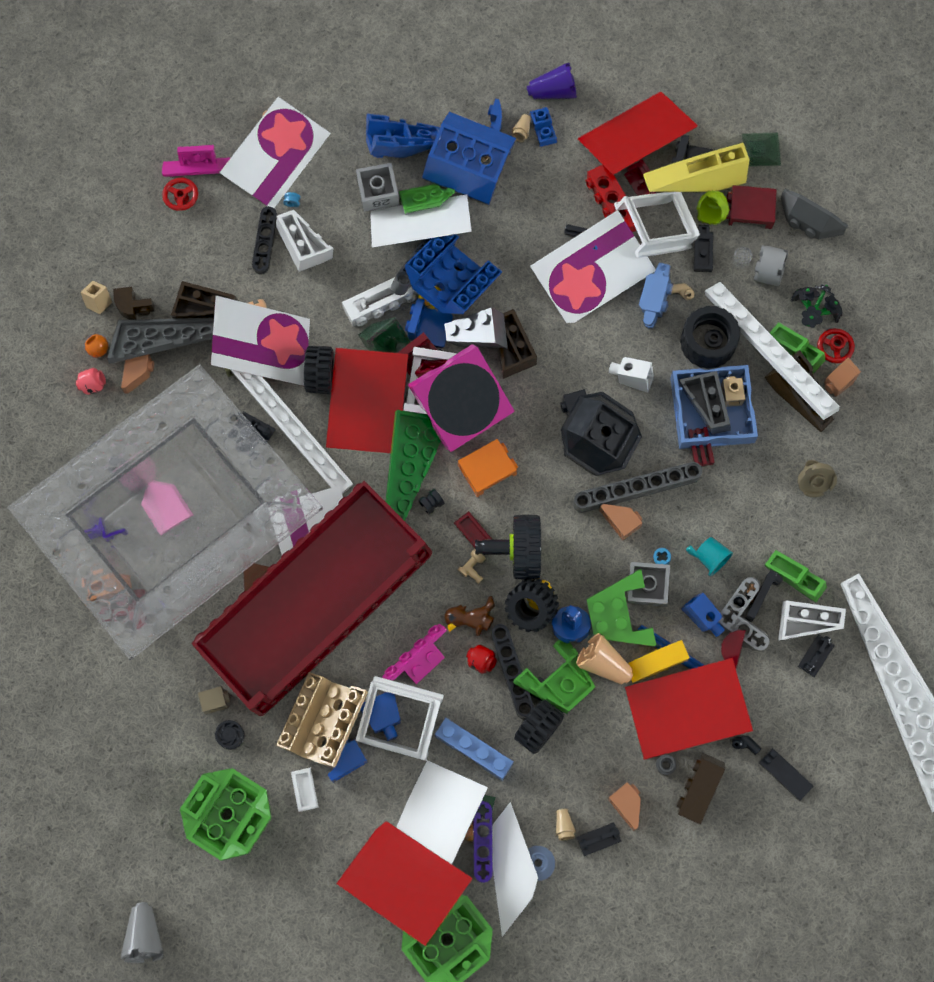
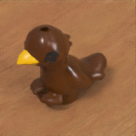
(475, 619)

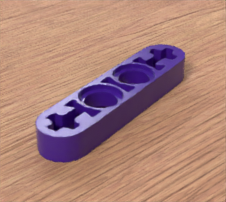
(483, 841)

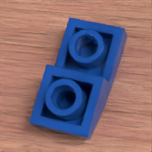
(495, 115)
(543, 127)

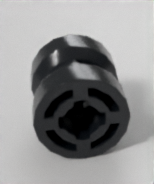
(432, 500)

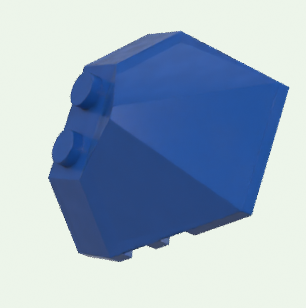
(397, 138)

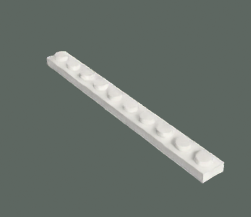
(774, 352)
(294, 430)

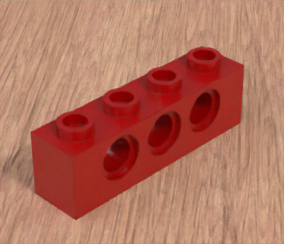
(601, 176)

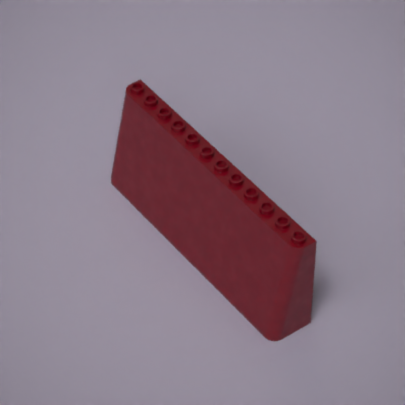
(312, 599)

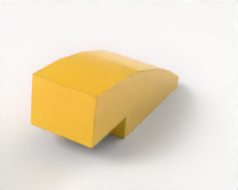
(658, 661)

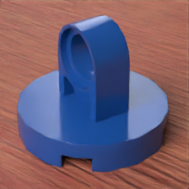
(571, 624)

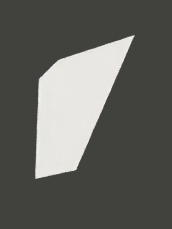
(512, 868)

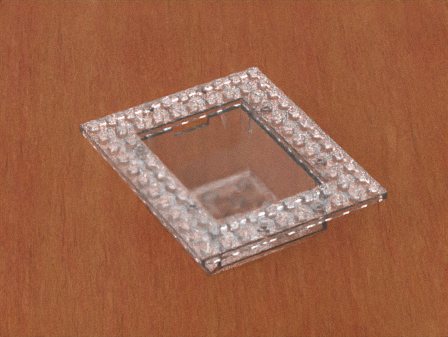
(181, 505)

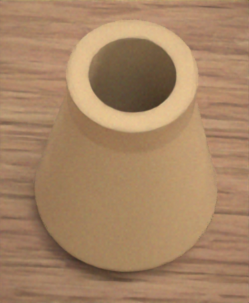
(521, 129)
(564, 825)

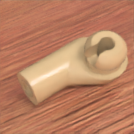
(684, 290)

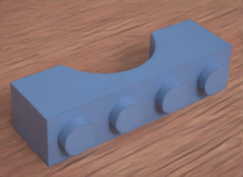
(474, 748)

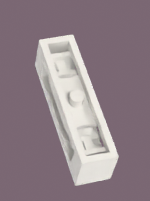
(356, 308)

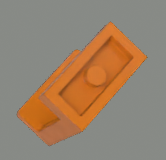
(487, 466)

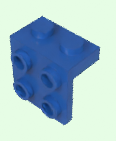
(429, 321)

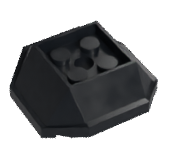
(583, 435)

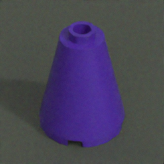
(554, 84)

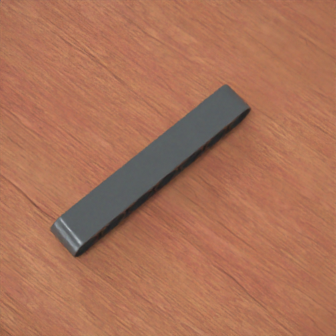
(644, 481)

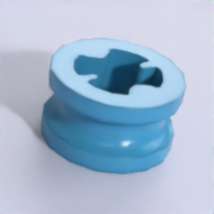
(291, 199)
(662, 551)

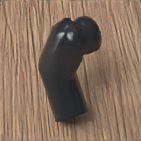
(743, 742)

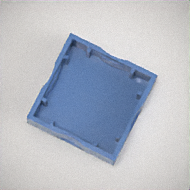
(741, 417)

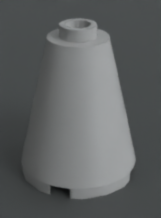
(142, 936)

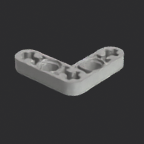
(738, 619)

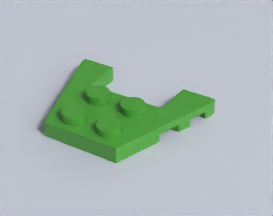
(611, 616)
(564, 686)

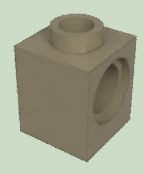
(214, 700)

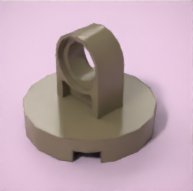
(816, 478)

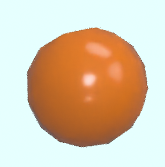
(96, 346)

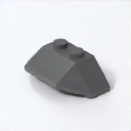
(810, 217)

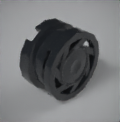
(229, 734)

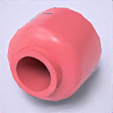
(90, 381)

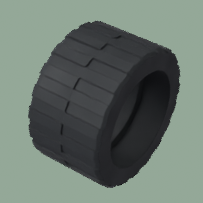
(714, 316)

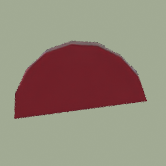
(732, 645)

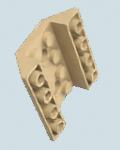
(318, 718)

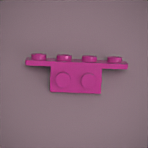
(194, 161)
(420, 658)

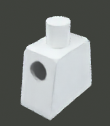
(634, 373)

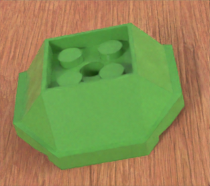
(205, 808)
(463, 957)

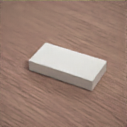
(304, 789)

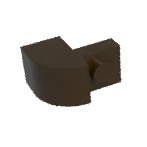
(129, 306)

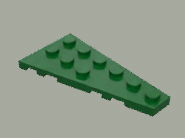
(410, 458)

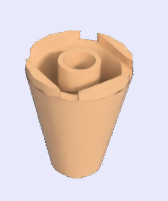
(604, 661)

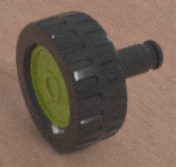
(522, 547)

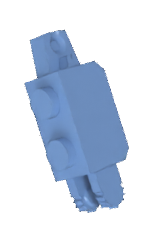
(655, 294)

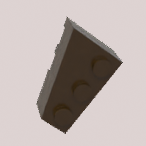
(520, 352)
(700, 788)

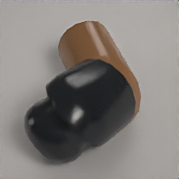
(740, 601)

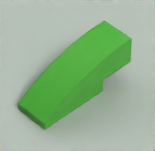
(793, 342)
(797, 576)

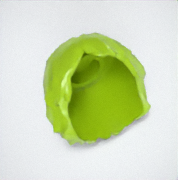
(712, 208)

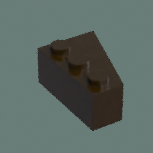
(196, 301)

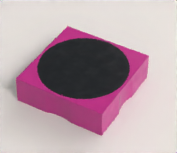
(461, 398)

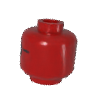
(481, 659)

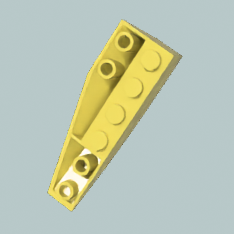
(702, 173)

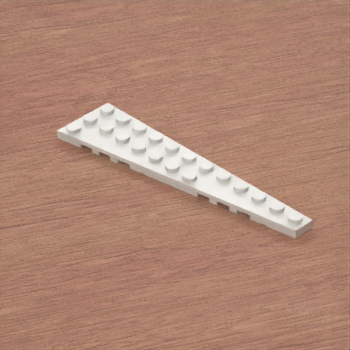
(900, 680)

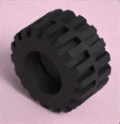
(318, 369)
(525, 617)
(539, 726)

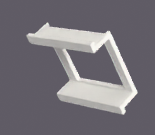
(664, 244)
(427, 354)
(405, 690)

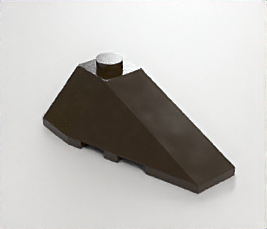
(790, 395)

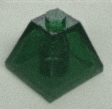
(762, 149)
(385, 336)

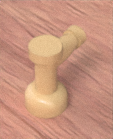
(468, 569)

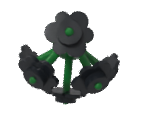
(813, 314)

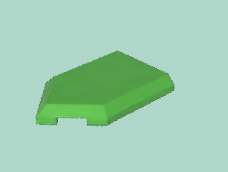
(424, 197)

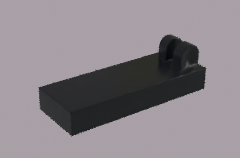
(771, 578)
(786, 774)

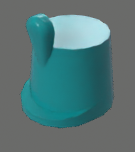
(711, 554)

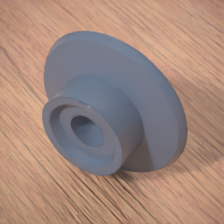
(547, 859)

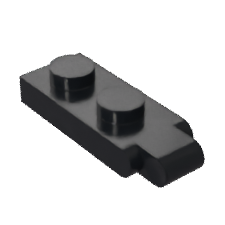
(703, 250)

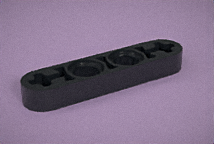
(264, 240)

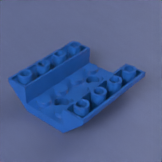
(463, 167)
(435, 267)

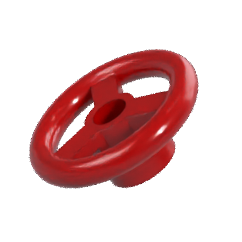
(182, 202)
(841, 338)

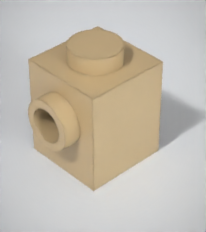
(96, 297)
(733, 391)

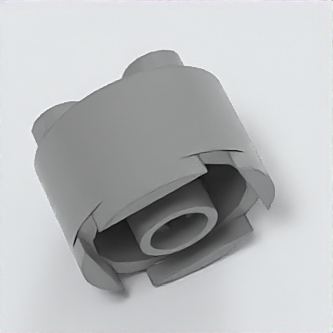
(770, 265)

